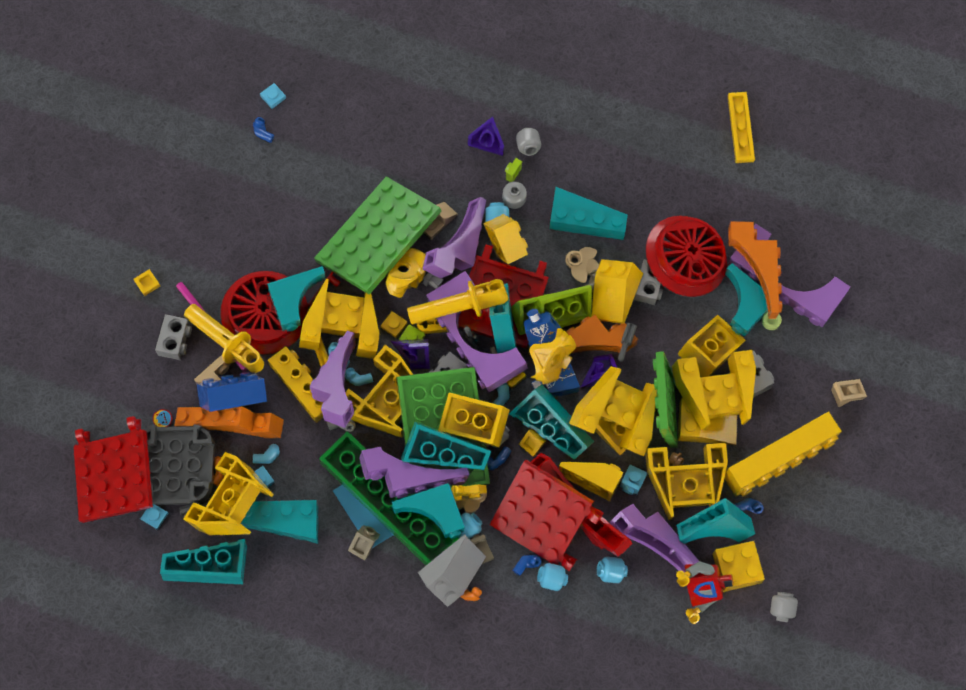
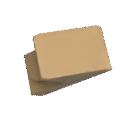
(441, 221)
(212, 371)
(848, 391)

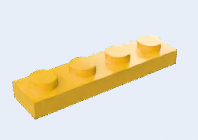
(741, 127)

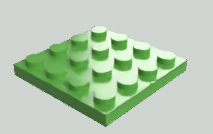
(666, 400)

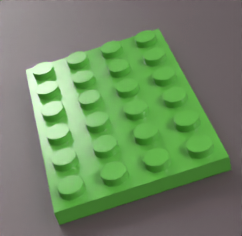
(377, 235)
(424, 400)

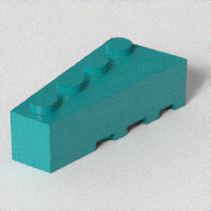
(585, 216)
(551, 421)
(439, 448)
(285, 518)
(206, 565)

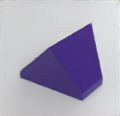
(487, 138)
(414, 352)
(597, 369)

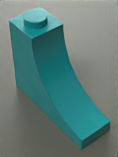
(288, 294)
(751, 301)
(503, 326)
(438, 506)
(719, 520)

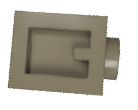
(363, 542)
(481, 543)

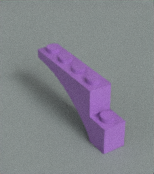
(462, 247)
(329, 383)
(404, 477)
(654, 534)

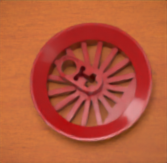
(689, 255)
(263, 340)

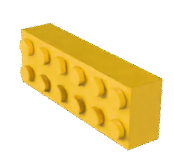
(782, 454)

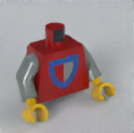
(703, 585)

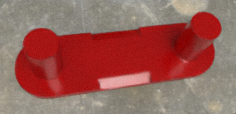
(333, 280)

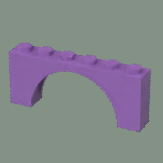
(814, 304)
(490, 368)

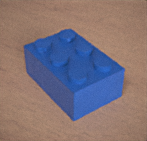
(231, 391)

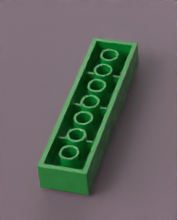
(413, 529)

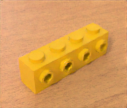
(297, 380)

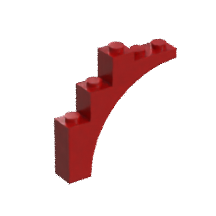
(600, 534)

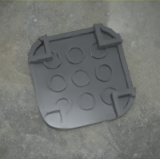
(180, 464)

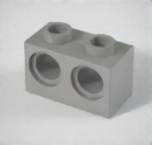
(648, 282)
(169, 337)

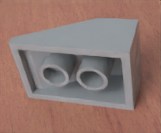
(453, 570)

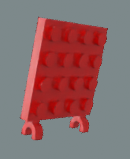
(521, 285)
(112, 473)
(543, 514)

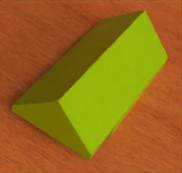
(565, 307)

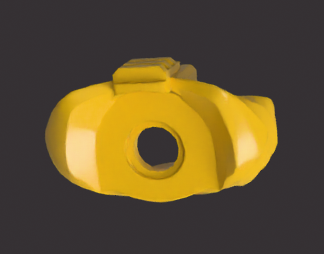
(398, 282)
(552, 357)

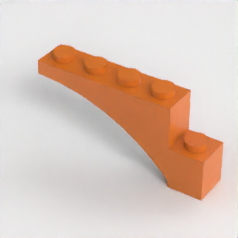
(763, 259)
(594, 336)
(231, 420)

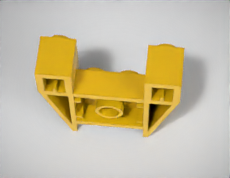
(341, 313)
(718, 394)
(382, 405)
(620, 405)
(687, 483)
(230, 500)

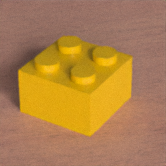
(506, 238)
(741, 562)

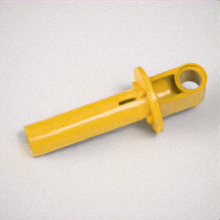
(477, 297)
(235, 347)

